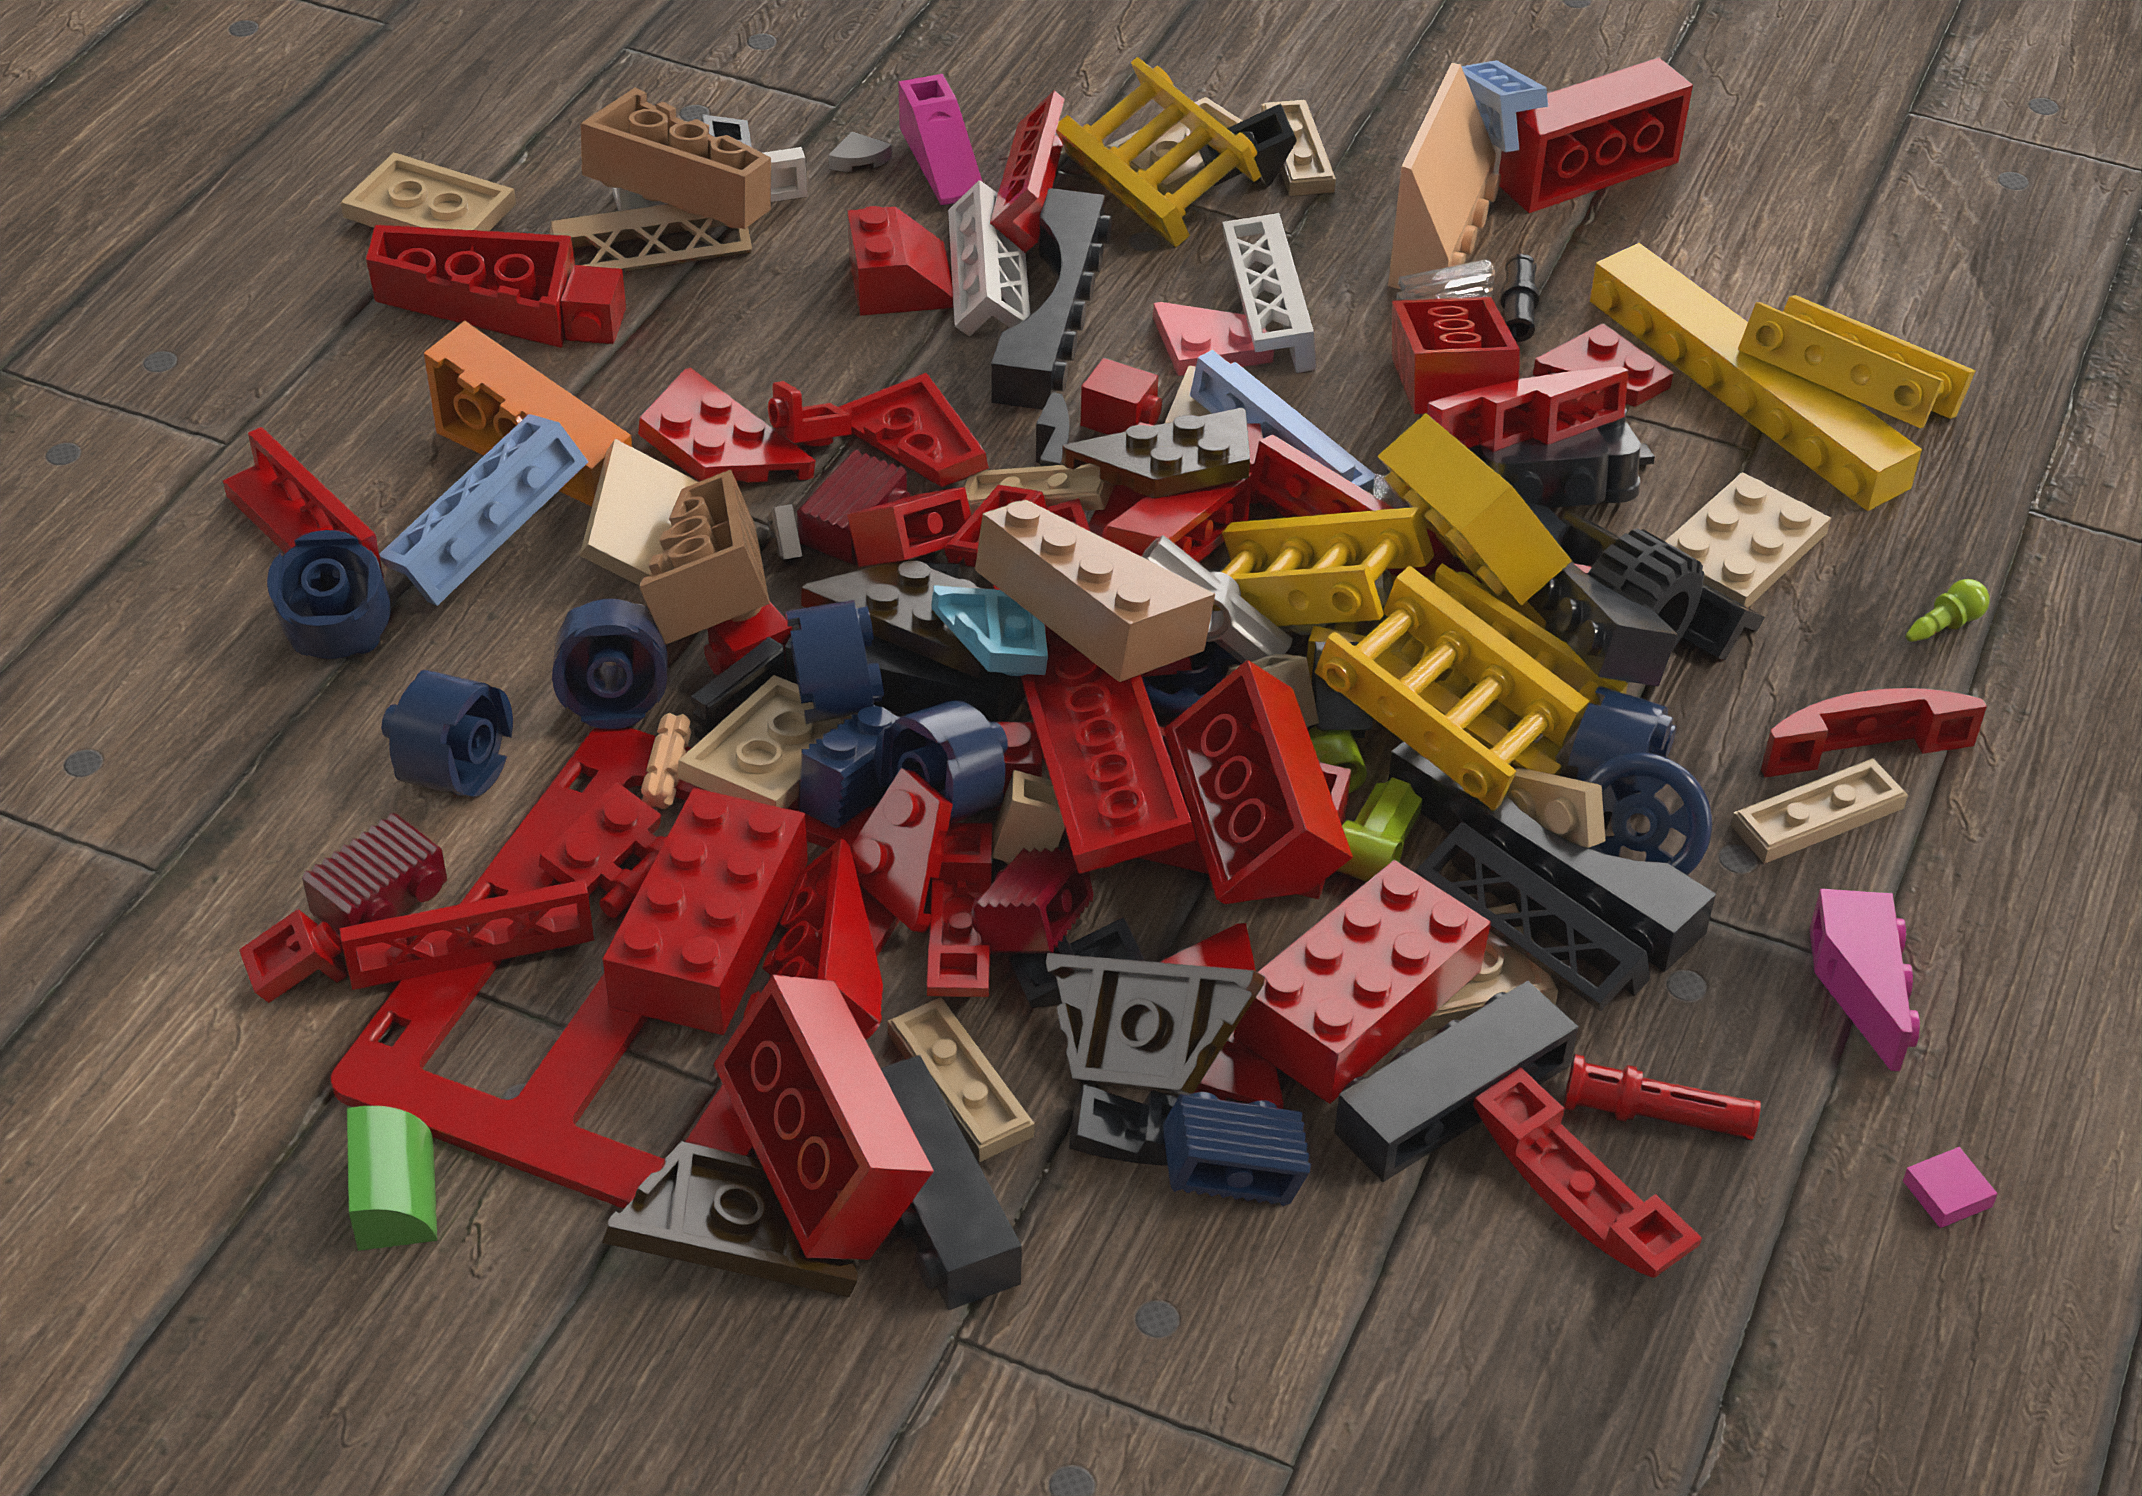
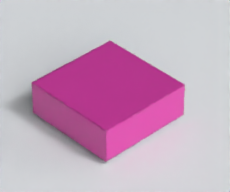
(1949, 1187)

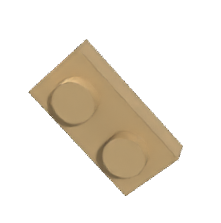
(1560, 805)

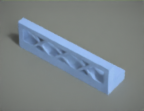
(1499, 95)
(1229, 386)
(484, 507)

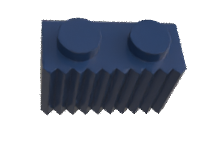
(840, 768)
(1235, 1149)

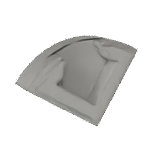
(859, 150)
(784, 530)

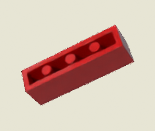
(1188, 519)

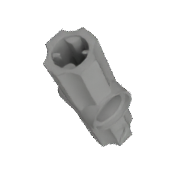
(1237, 625)

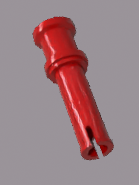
(1631, 1094)

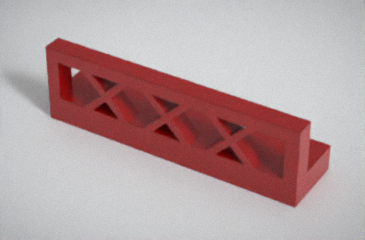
(1029, 174)
(1316, 490)
(289, 499)
(467, 934)

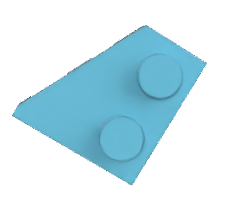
(993, 629)

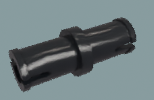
(1520, 296)

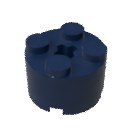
(329, 595)
(609, 633)
(833, 660)
(1617, 728)
(448, 733)
(951, 751)

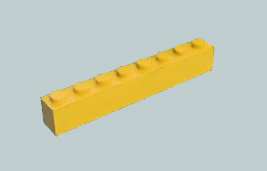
(1702, 339)

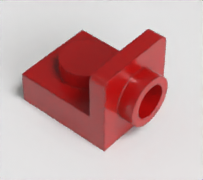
(292, 953)

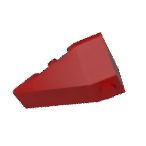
(831, 936)

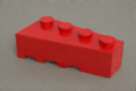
(475, 276)

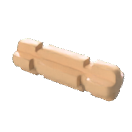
(663, 761)

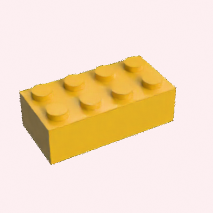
(1472, 511)

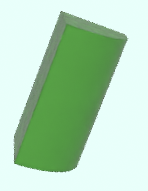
(390, 1178)

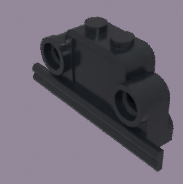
(1575, 470)

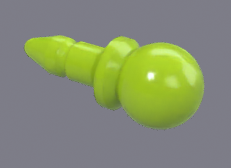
(1962, 603)

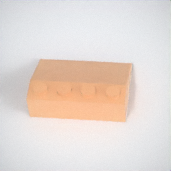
(1444, 184)

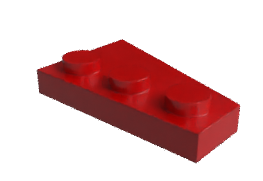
(918, 430)

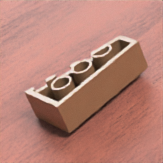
(675, 161)
(707, 562)
(1092, 591)

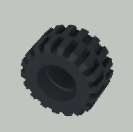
(1653, 577)

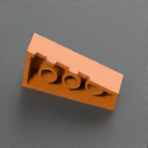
(486, 391)

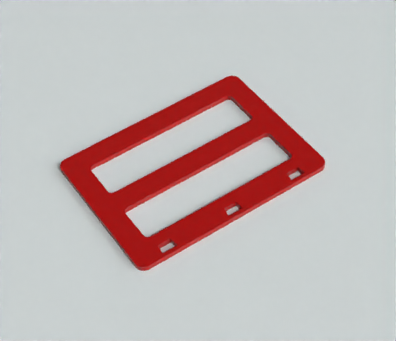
(539, 1125)

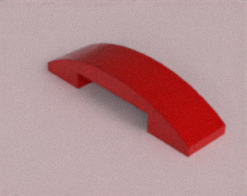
(1932, 717)
(955, 953)
(1576, 1183)

